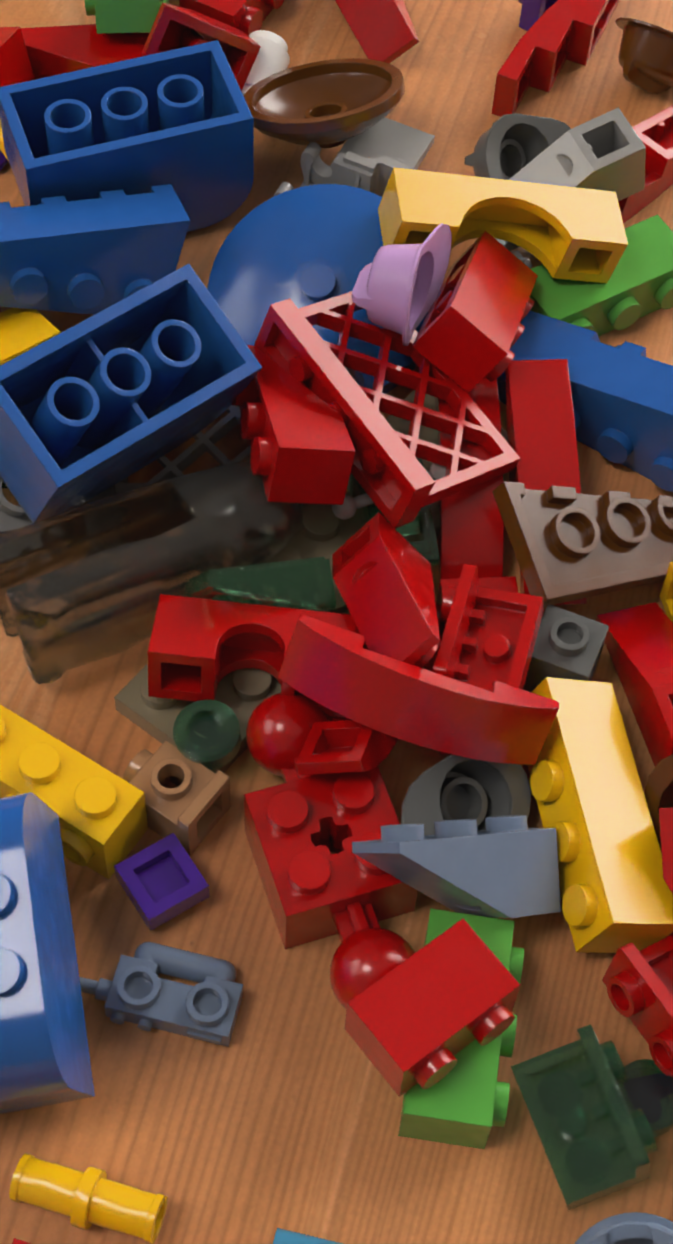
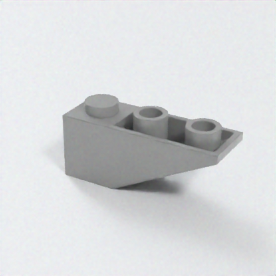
(591, 156)

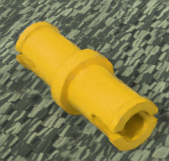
(88, 1198)

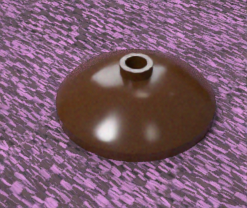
(325, 100)

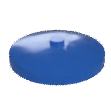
(302, 249)

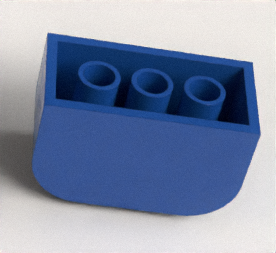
(134, 128)
(117, 393)
(40, 987)

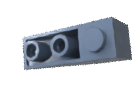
(470, 871)

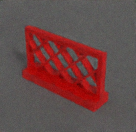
(383, 457)

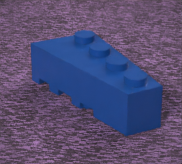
(88, 250)
(616, 394)

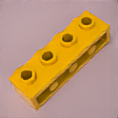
(96, 809)
(602, 822)

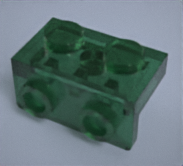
(584, 1120)

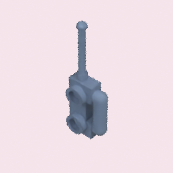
(143, 998)

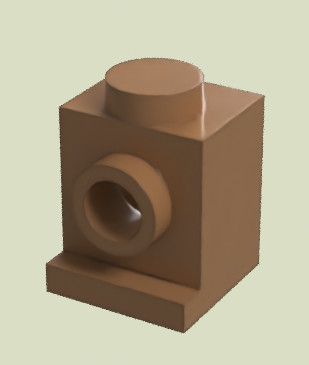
(186, 810)

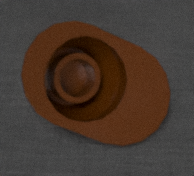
(646, 55)

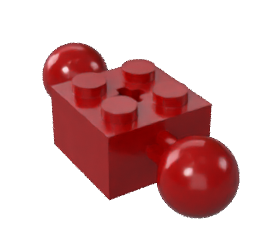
(291, 841)

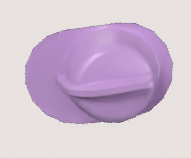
(404, 282)

